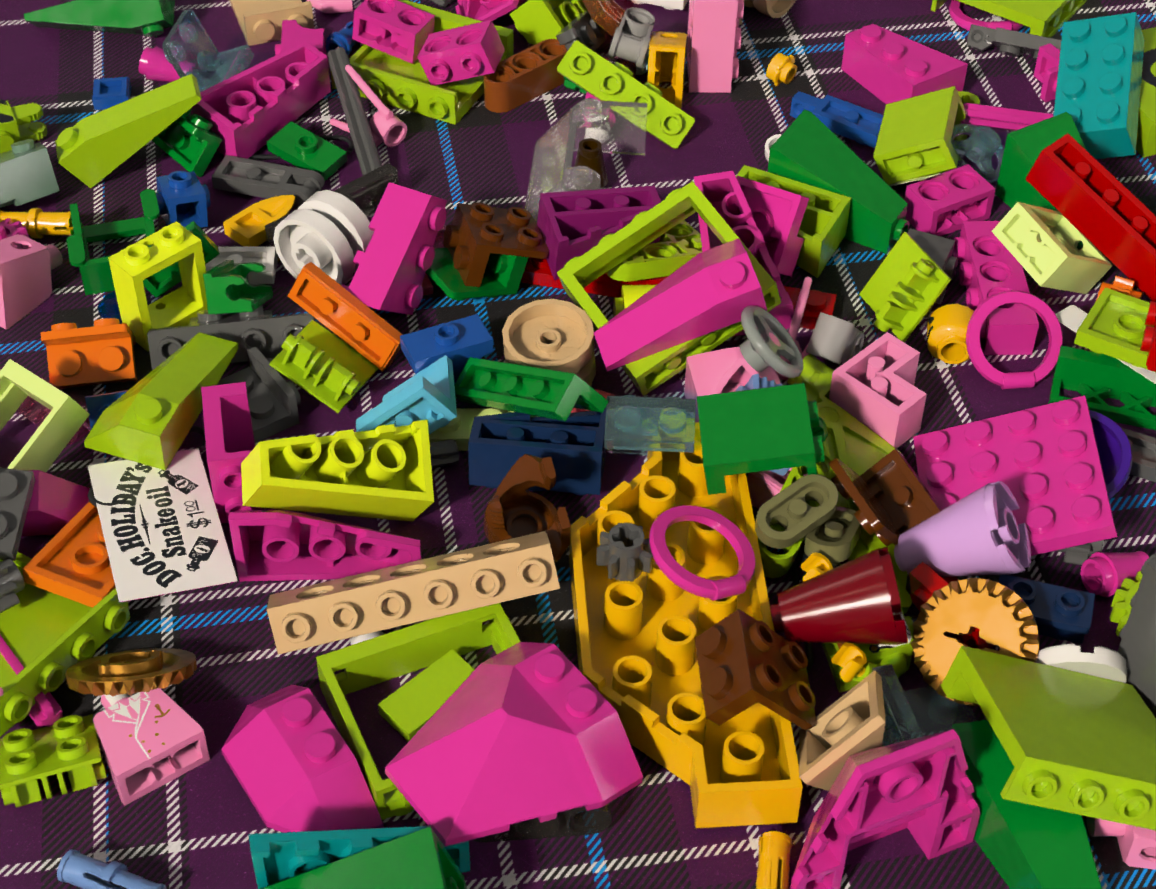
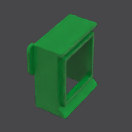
(96, 272)

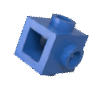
(183, 199)

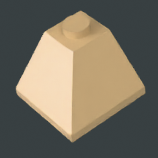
(841, 730)

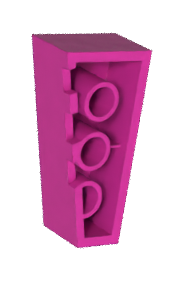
(264, 98)
(728, 199)

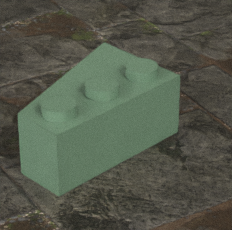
(26, 174)

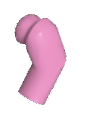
(332, 6)

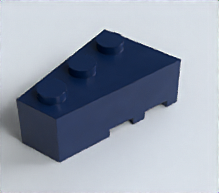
(572, 444)

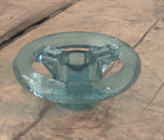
(979, 149)

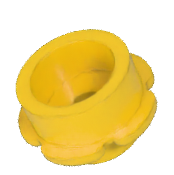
(781, 69)

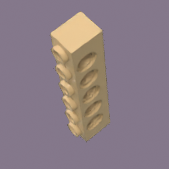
(412, 592)

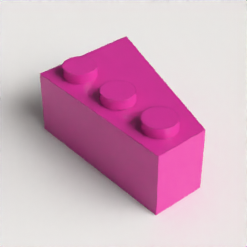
(399, 250)

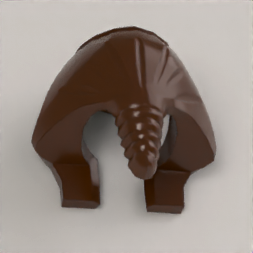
(520, 512)

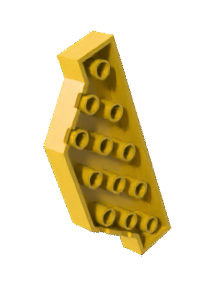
(642, 648)

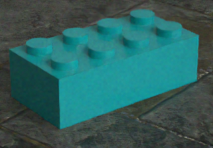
(1102, 82)

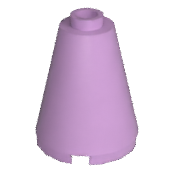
(969, 537)

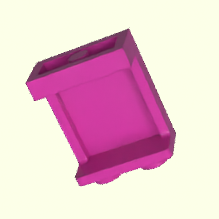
(228, 442)

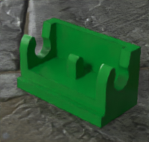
(230, 290)

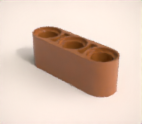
(524, 76)

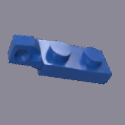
(840, 117)

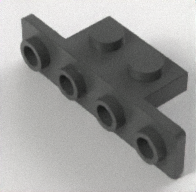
(245, 328)

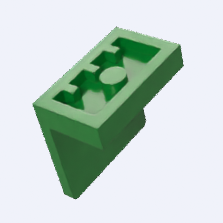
(500, 276)

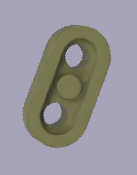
(793, 513)
(835, 537)

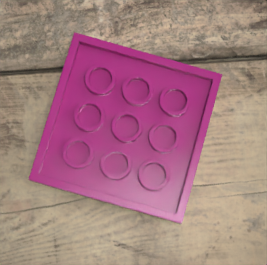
(1044, 459)

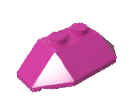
(298, 766)

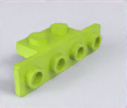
(616, 83)

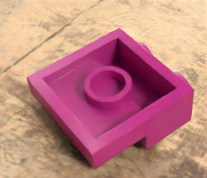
(779, 219)

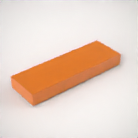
(346, 316)

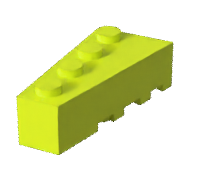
(346, 473)

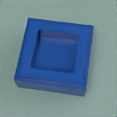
(110, 92)

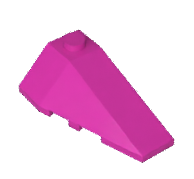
(685, 305)
(308, 547)

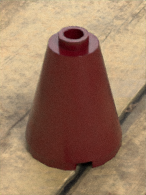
(844, 605)

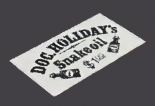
(166, 532)

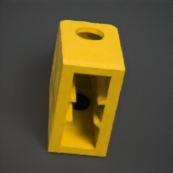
(668, 63)

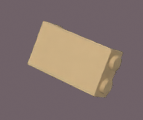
(263, 18)

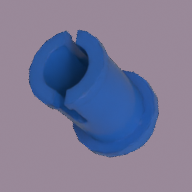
(341, 39)

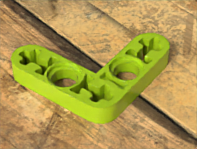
(660, 258)

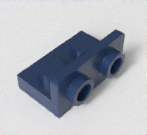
(1056, 609)

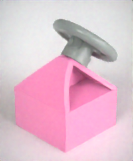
(733, 367)

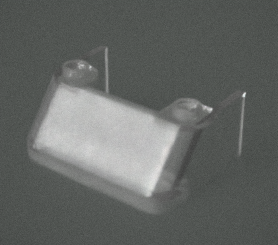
(613, 123)

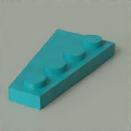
(294, 853)

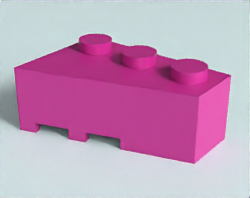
(897, 66)

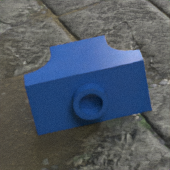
(455, 339)

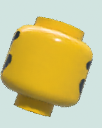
(948, 333)

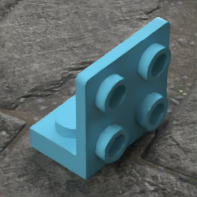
(422, 397)

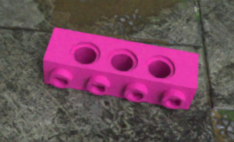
(988, 270)

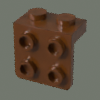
(487, 230)
(887, 496)
(750, 664)

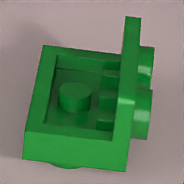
(190, 142)

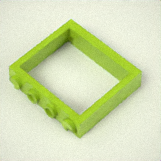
(616, 247)
(395, 656)

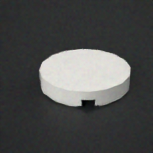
(1102, 663)

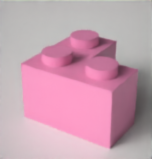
(881, 390)

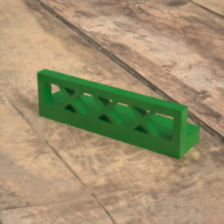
(1103, 378)
(525, 389)

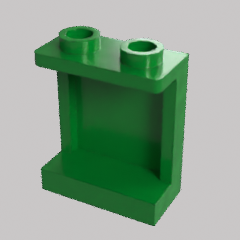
(758, 432)

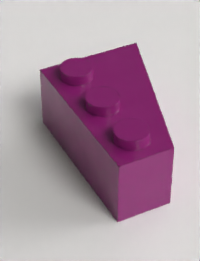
(579, 219)

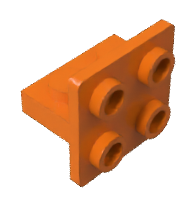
(90, 353)

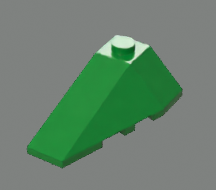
(113, 16)

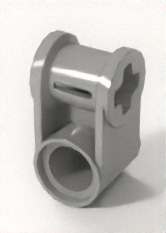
(633, 36)
(835, 339)

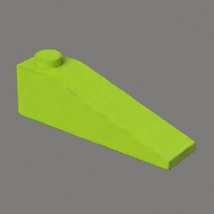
(545, 18)
(114, 134)
(163, 406)

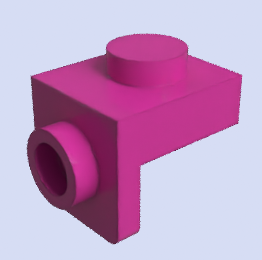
(1047, 70)

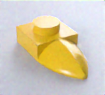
(249, 224)

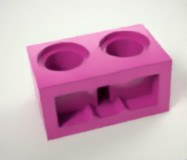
(392, 27)
(461, 53)
(948, 199)

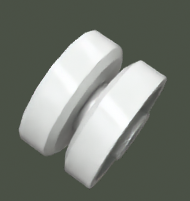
(323, 232)

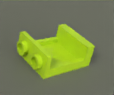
(918, 136)

